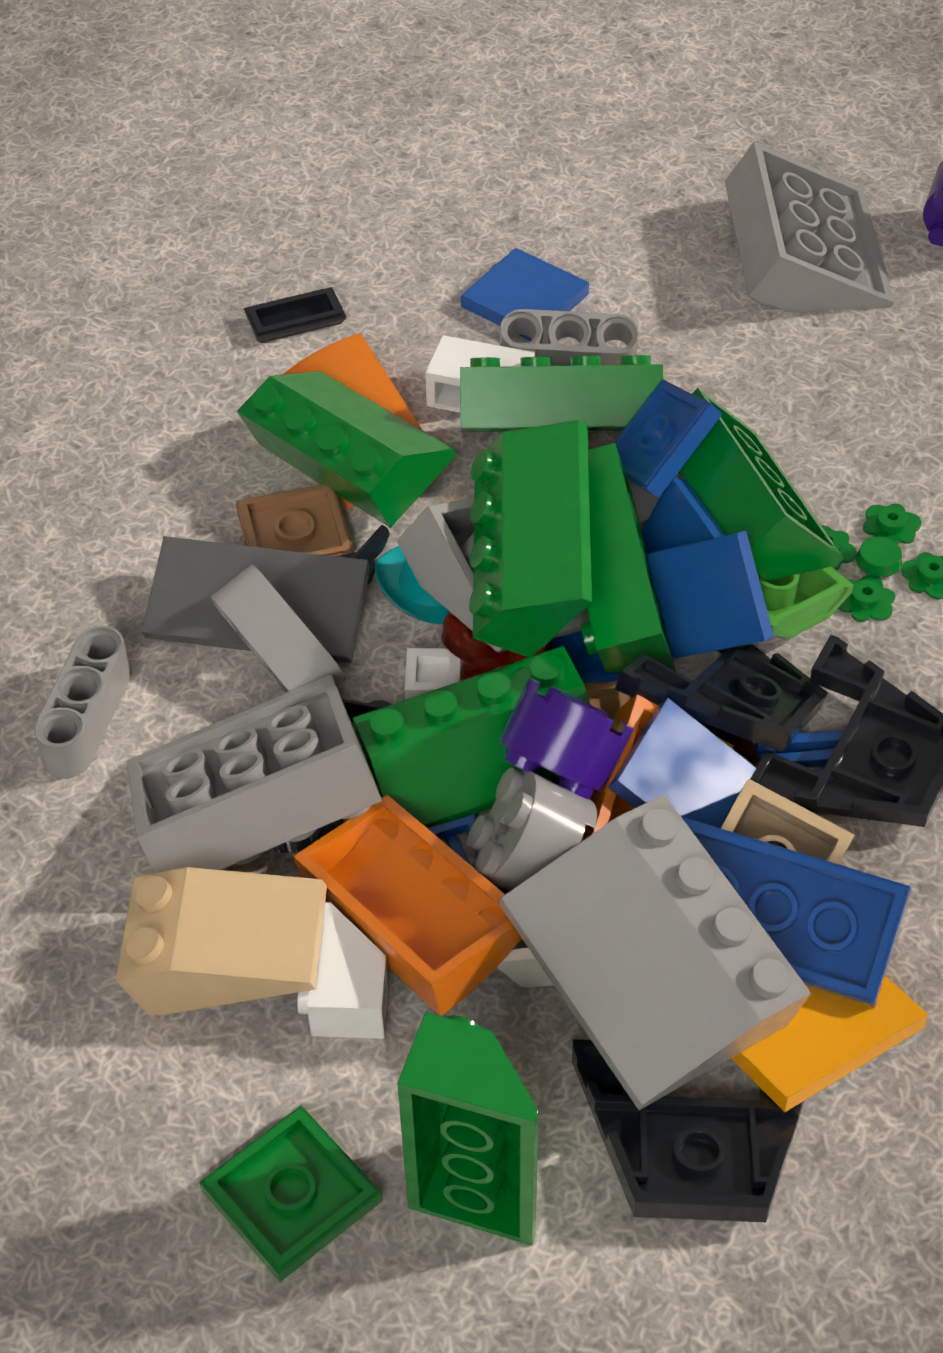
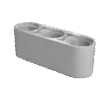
(590, 329)
(274, 631)
(82, 702)

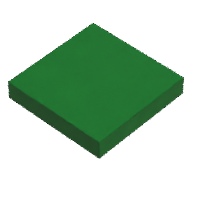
(290, 1192)

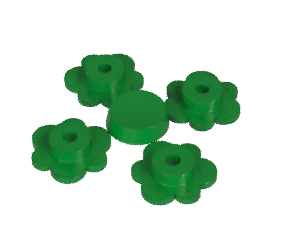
(883, 558)

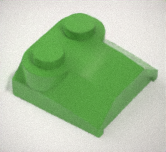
(803, 599)

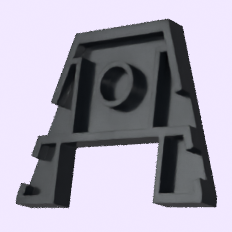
(737, 693)
(885, 759)
(688, 1152)

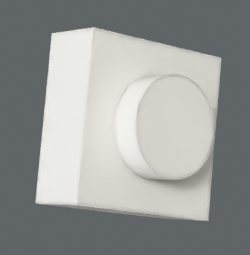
(430, 670)

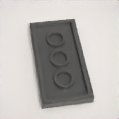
(319, 588)

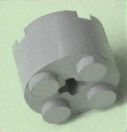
(527, 828)

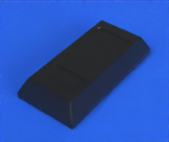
(295, 315)

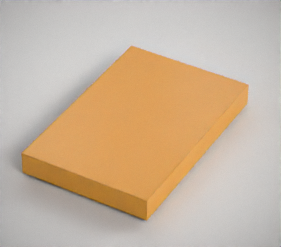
(828, 1042)

